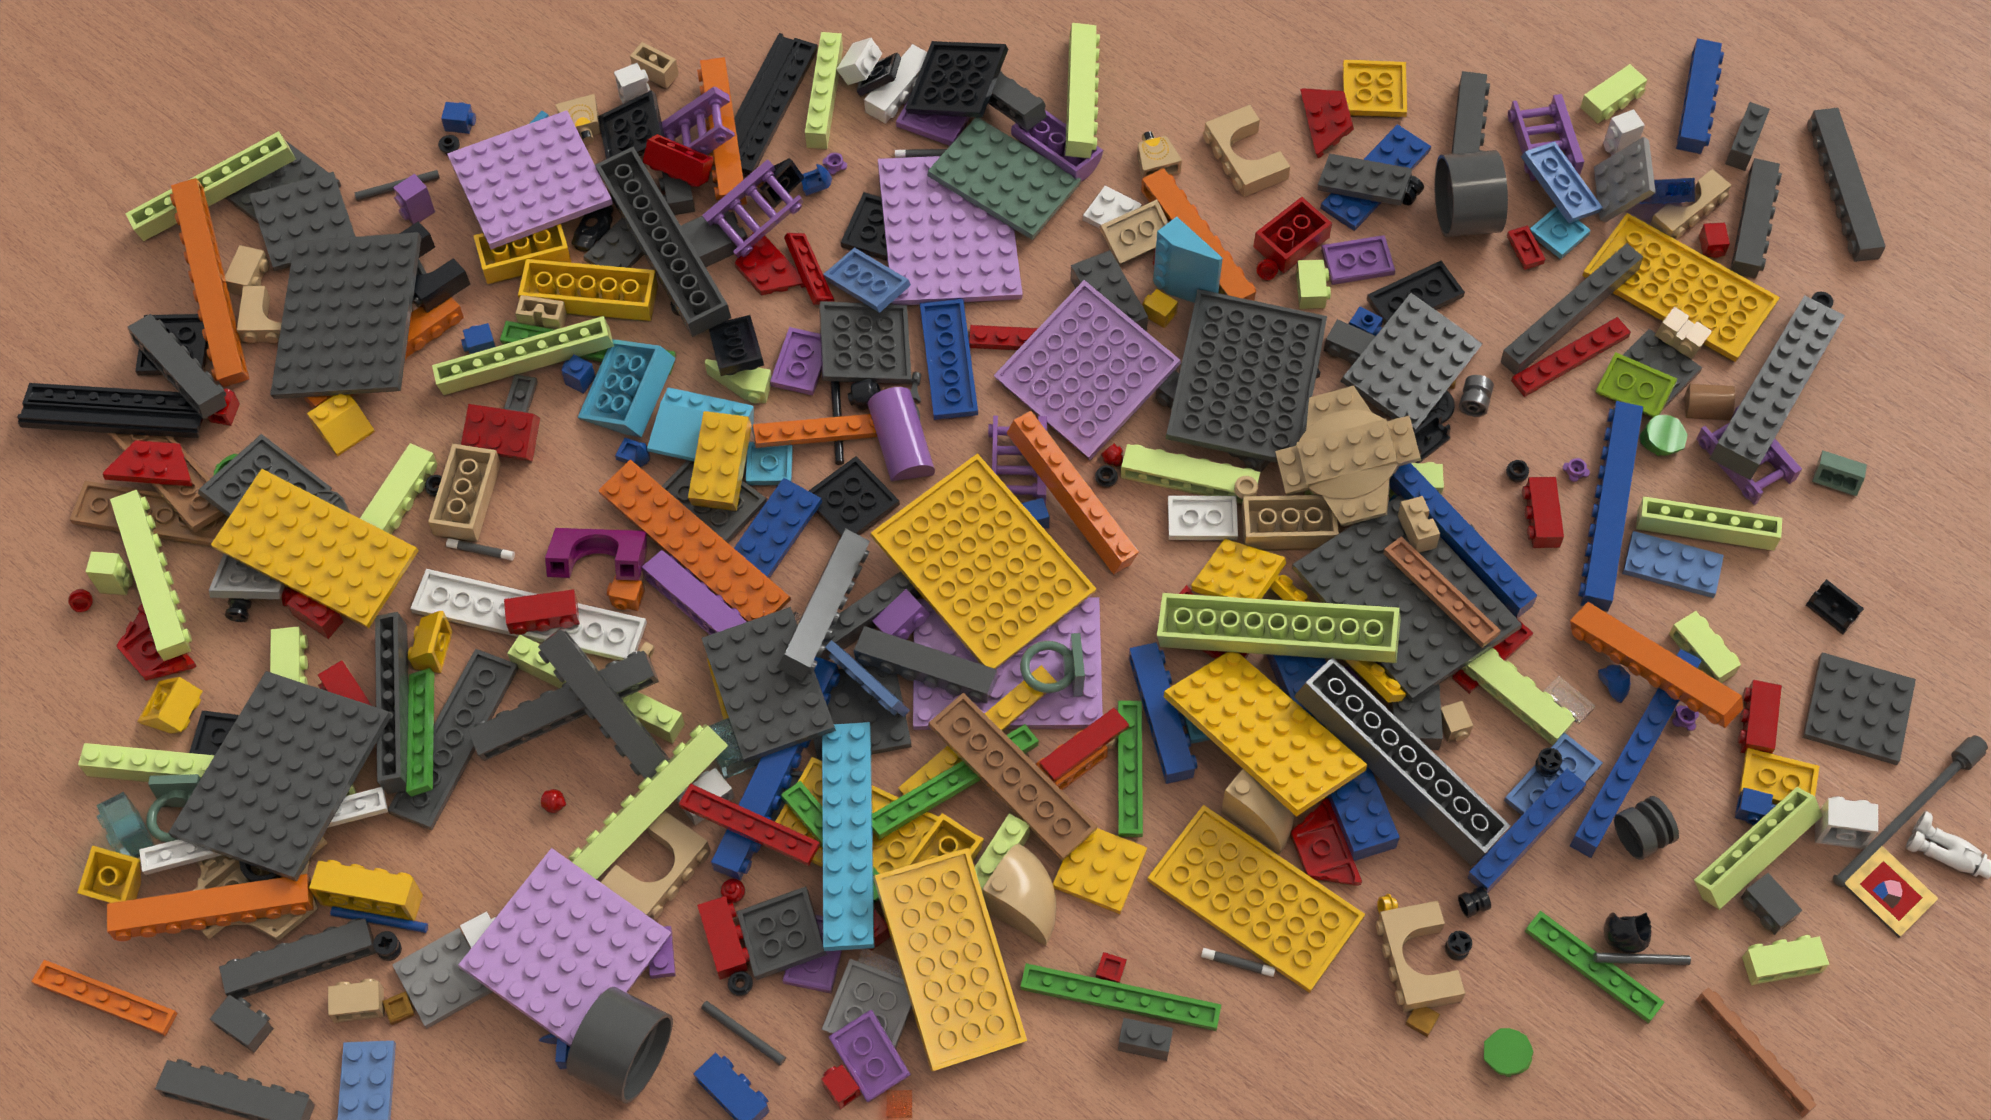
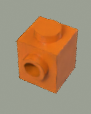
(626, 594)

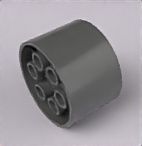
(1471, 193)
(619, 1044)

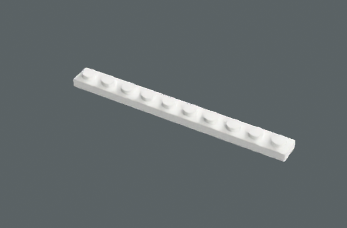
(180, 853)

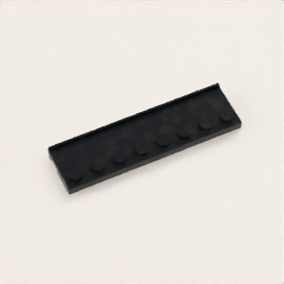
(770, 97)
(108, 411)

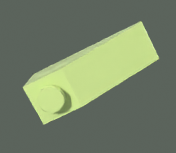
(748, 384)

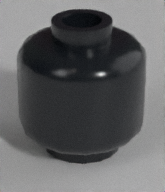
(862, 392)

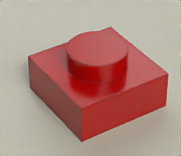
(1111, 967)

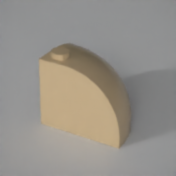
(1257, 811)
(1022, 894)

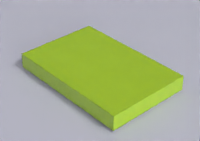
(1636, 384)

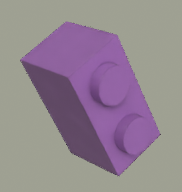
(413, 199)
(902, 616)

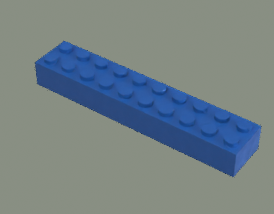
(1359, 802)

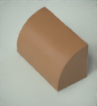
(1709, 401)

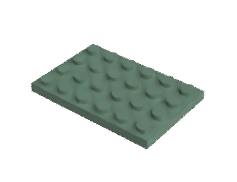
(1004, 178)

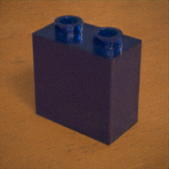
(1672, 191)

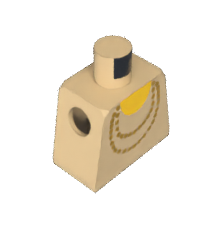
(584, 116)
(1157, 154)

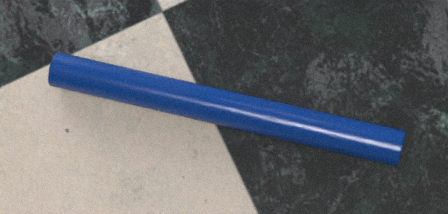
(379, 919)

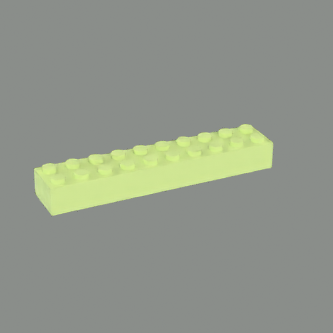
(1279, 627)

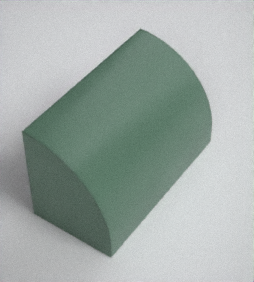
(1839, 473)

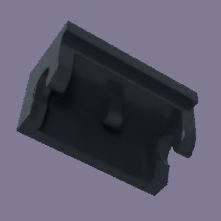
(1431, 436)
(1834, 607)

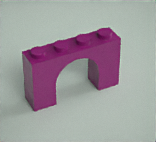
(571, 544)

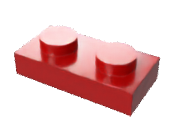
(1526, 247)

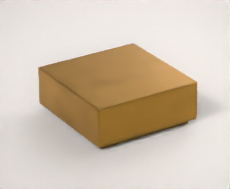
(398, 1008)
(1422, 1020)

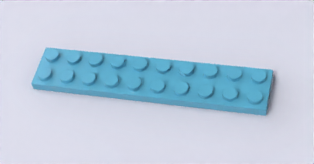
(847, 838)

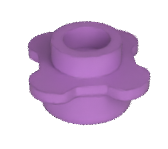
(834, 158)
(1578, 464)
(1684, 711)

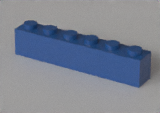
(1699, 96)
(1162, 717)
(1527, 830)

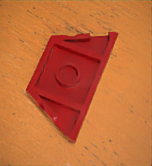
(1327, 117)
(768, 269)
(150, 464)
(141, 652)
(1324, 848)

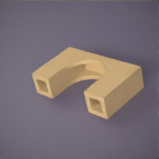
(1247, 175)
(253, 317)
(688, 850)
(1413, 988)

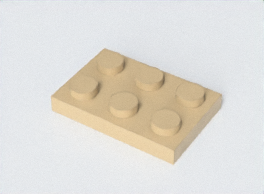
(1134, 232)

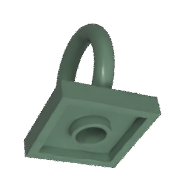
(1072, 666)
(169, 792)

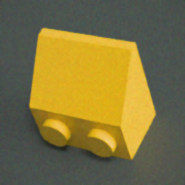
(340, 423)
(430, 642)
(171, 705)
(110, 876)

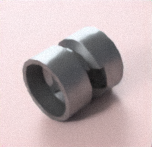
(1476, 395)

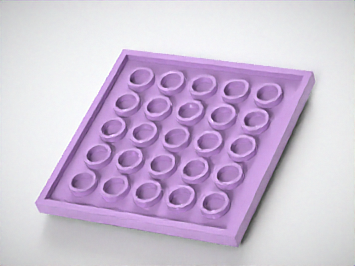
(529, 179)
(1087, 369)
(563, 946)

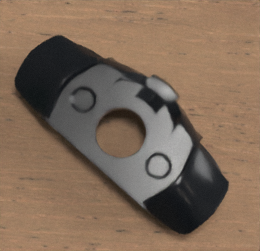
(586, 236)

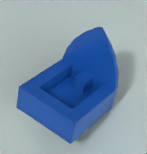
(816, 180)
(633, 450)
(1616, 680)
(562, 1049)

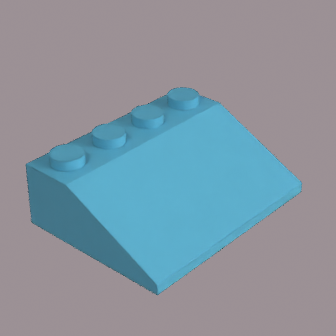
(1185, 262)
(627, 387)
(680, 421)

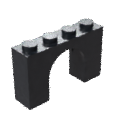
(440, 284)

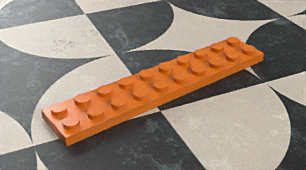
(693, 543)

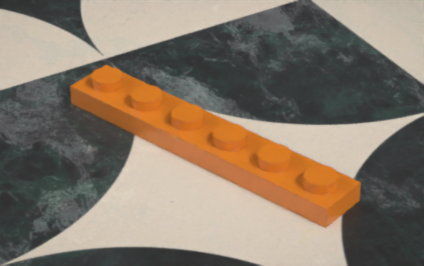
(813, 430)
(104, 997)

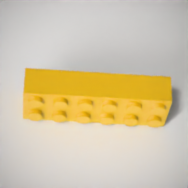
(592, 288)

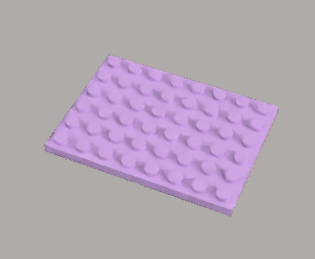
(943, 240)
(1053, 710)

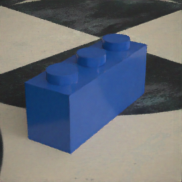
(731, 1090)

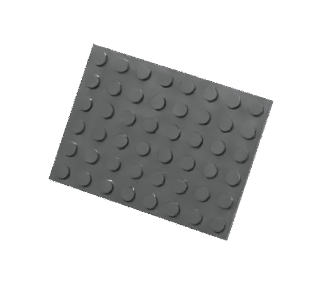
(346, 316)
(1246, 376)
(1430, 643)
(280, 775)

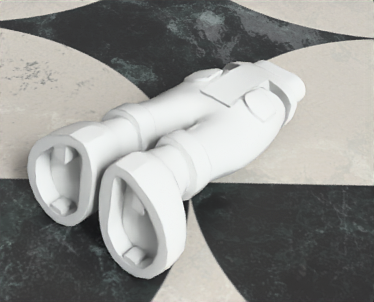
(1960, 853)

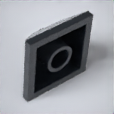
(787, 175)

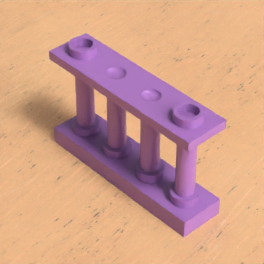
(694, 114)
(1561, 125)
(749, 188)
(1776, 455)
(1038, 489)

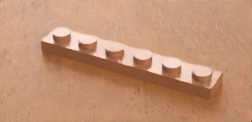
(1442, 592)
(1763, 1059)

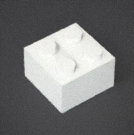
(1847, 823)

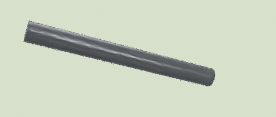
(389, 186)
(1641, 958)
(743, 1033)

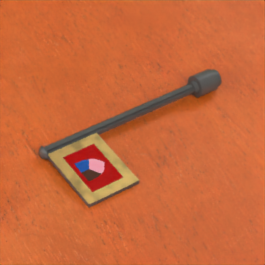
(1880, 878)

